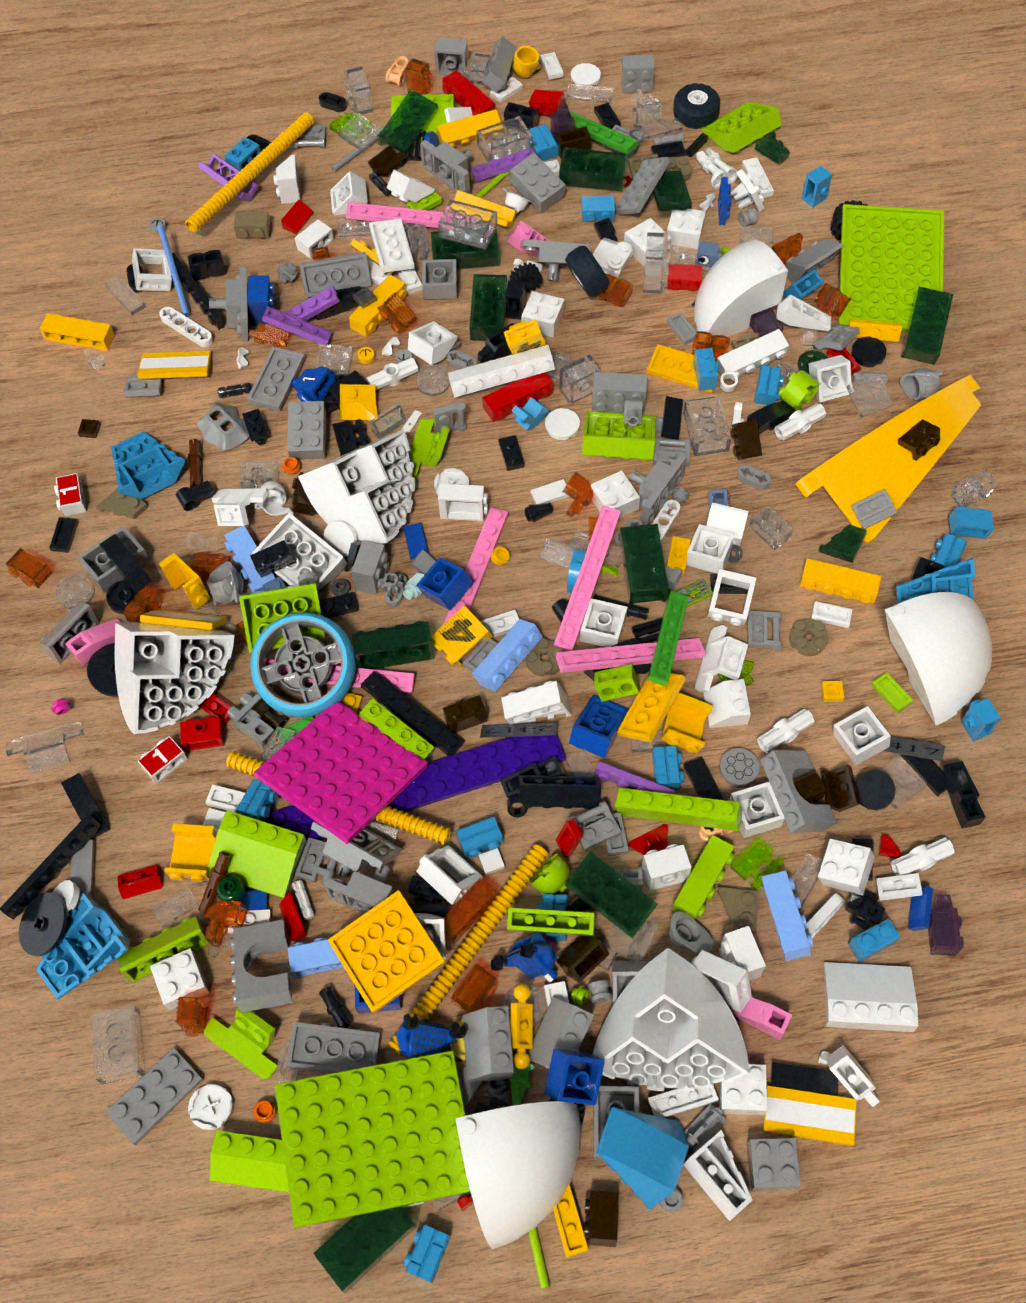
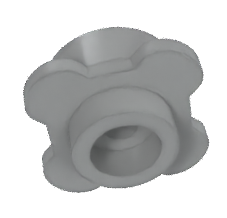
(679, 495)

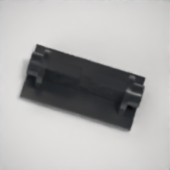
(255, 426)

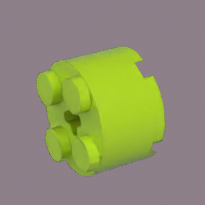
(799, 390)

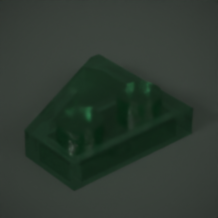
(772, 148)
(845, 544)

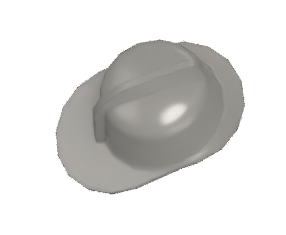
(688, 933)

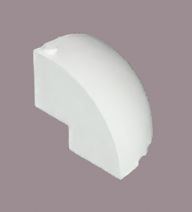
(737, 286)
(365, 488)
(943, 648)
(166, 671)
(671, 1030)
(518, 1164)

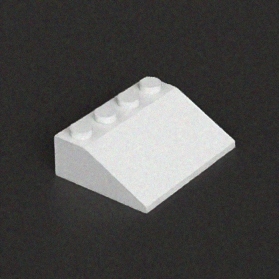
(308, 550)
(870, 997)

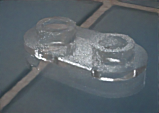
(281, 1066)

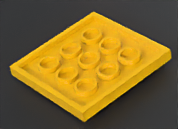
(386, 951)

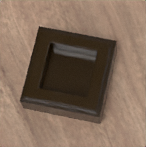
(89, 428)

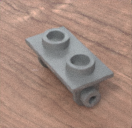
(704, 1127)

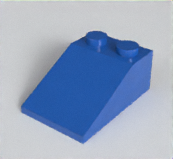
(597, 726)

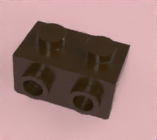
(386, 160)
(920, 439)
(840, 788)

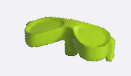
(609, 568)

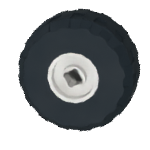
(696, 105)
(587, 271)

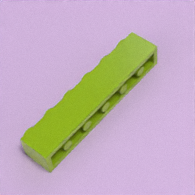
(679, 809)

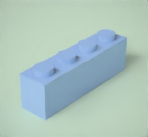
(242, 546)
(507, 655)
(786, 916)
(312, 958)

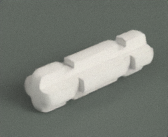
(303, 900)

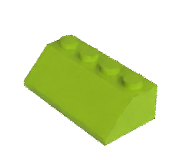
(137, 960)
(248, 1161)

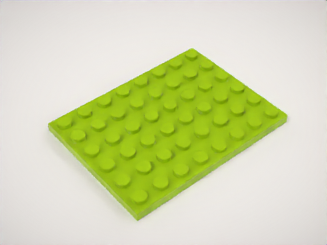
(887, 259)
(372, 1138)

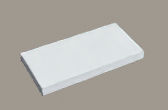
(391, 245)

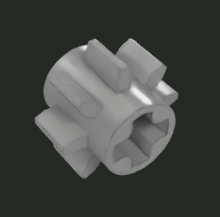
(286, 272)
(391, 583)

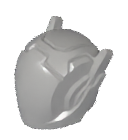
(920, 383)
(225, 584)

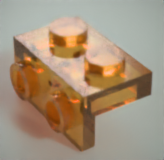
(788, 247)
(271, 334)
(205, 563)

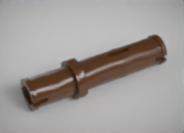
(195, 466)
(217, 874)

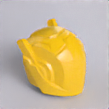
(525, 61)

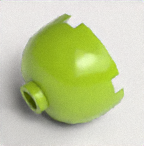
(552, 876)

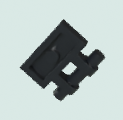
(345, 438)

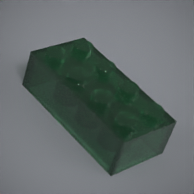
(593, 169)
(465, 255)
(487, 305)
(927, 325)
(643, 563)
(393, 645)
(611, 894)
(363, 1244)

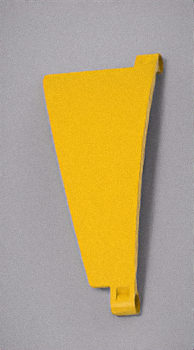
(881, 464)

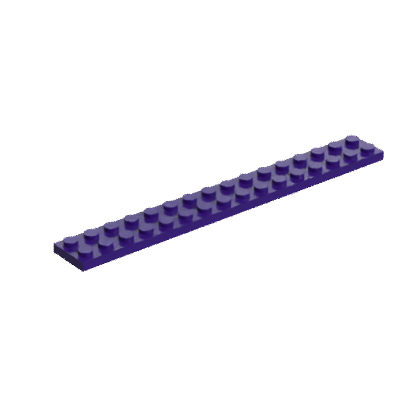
(450, 777)

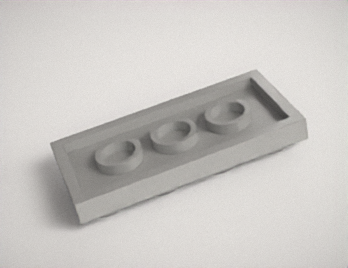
(642, 186)
(337, 271)
(276, 378)
(331, 1048)
(154, 1096)

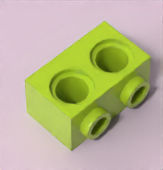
(616, 682)

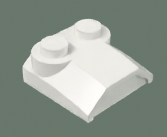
(613, 256)

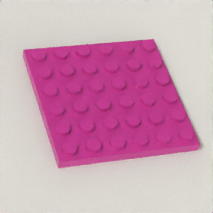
(340, 771)

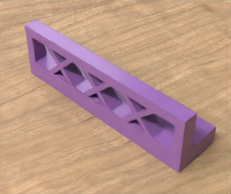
(222, 179)

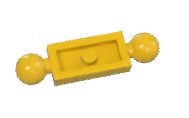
(521, 1026)

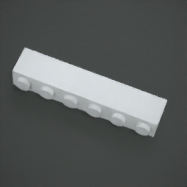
(501, 371)

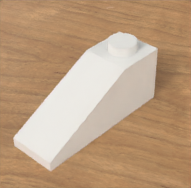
(800, 314)

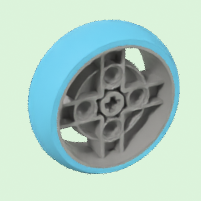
(267, 676)

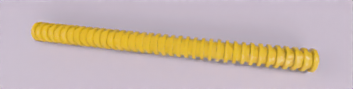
(249, 172)
(388, 815)
(477, 937)

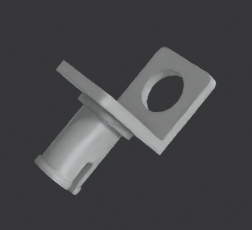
(632, 412)

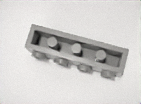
(499, 65)

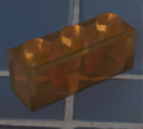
(468, 910)

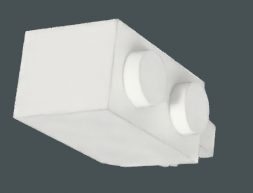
(852, 1075)

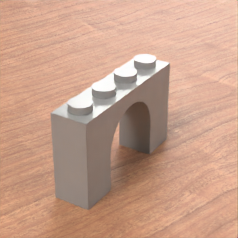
(799, 814)
(253, 991)

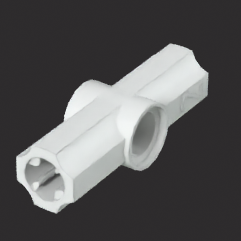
(392, 374)
(800, 421)
(785, 730)
(922, 857)

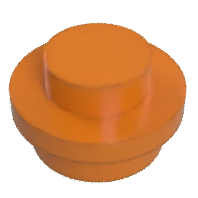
(291, 465)
(264, 1111)

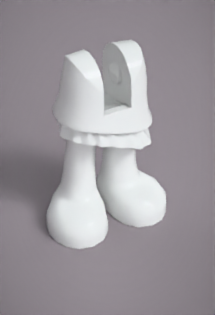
(710, 162)

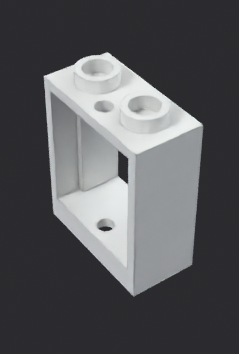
(151, 282)
(462, 510)
(737, 580)
(455, 866)
(727, 978)

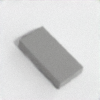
(681, 328)

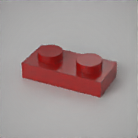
(569, 837)

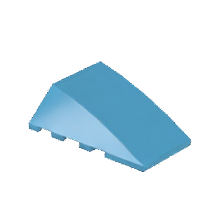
(144, 466)
(950, 579)
(87, 946)
(644, 1152)

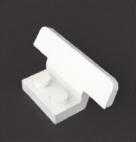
(231, 504)
(722, 656)

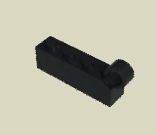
(554, 792)

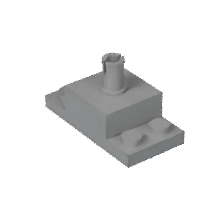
(447, 164)
(551, 253)
(235, 304)
(658, 486)
(358, 853)
(361, 891)

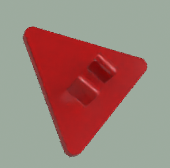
(653, 840)

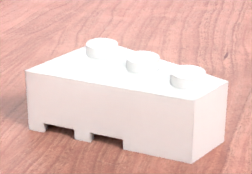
(536, 703)
(718, 1176)

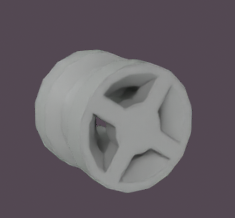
(748, 217)
(600, 991)

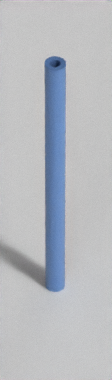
(173, 270)

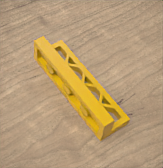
(505, 215)

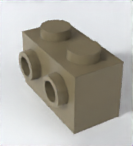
(252, 224)

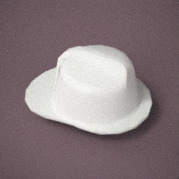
(515, 201)

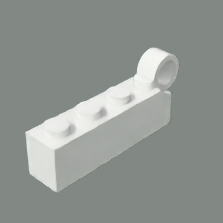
(750, 356)

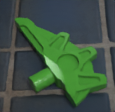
(519, 1082)

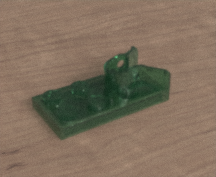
(407, 122)
(672, 192)

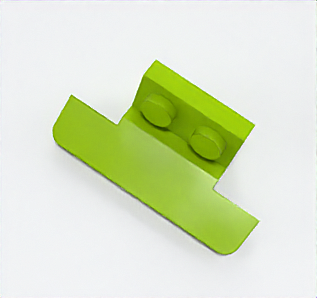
(427, 446)
(246, 1041)

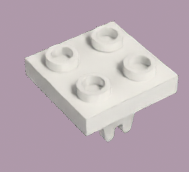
(747, 192)

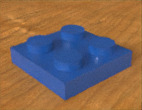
(724, 201)

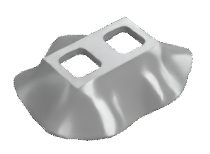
(216, 435)

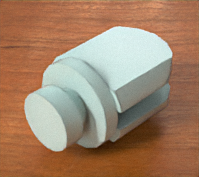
(411, 589)

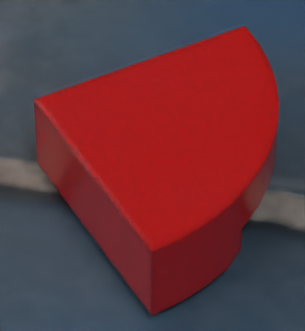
(888, 847)
(465, 1201)

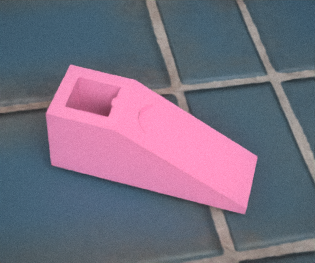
(521, 232)
(90, 640)
(764, 1017)

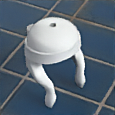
(275, 500)

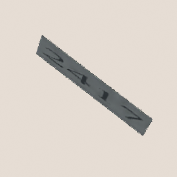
(513, 730)
(916, 748)

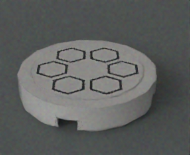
(739, 767)

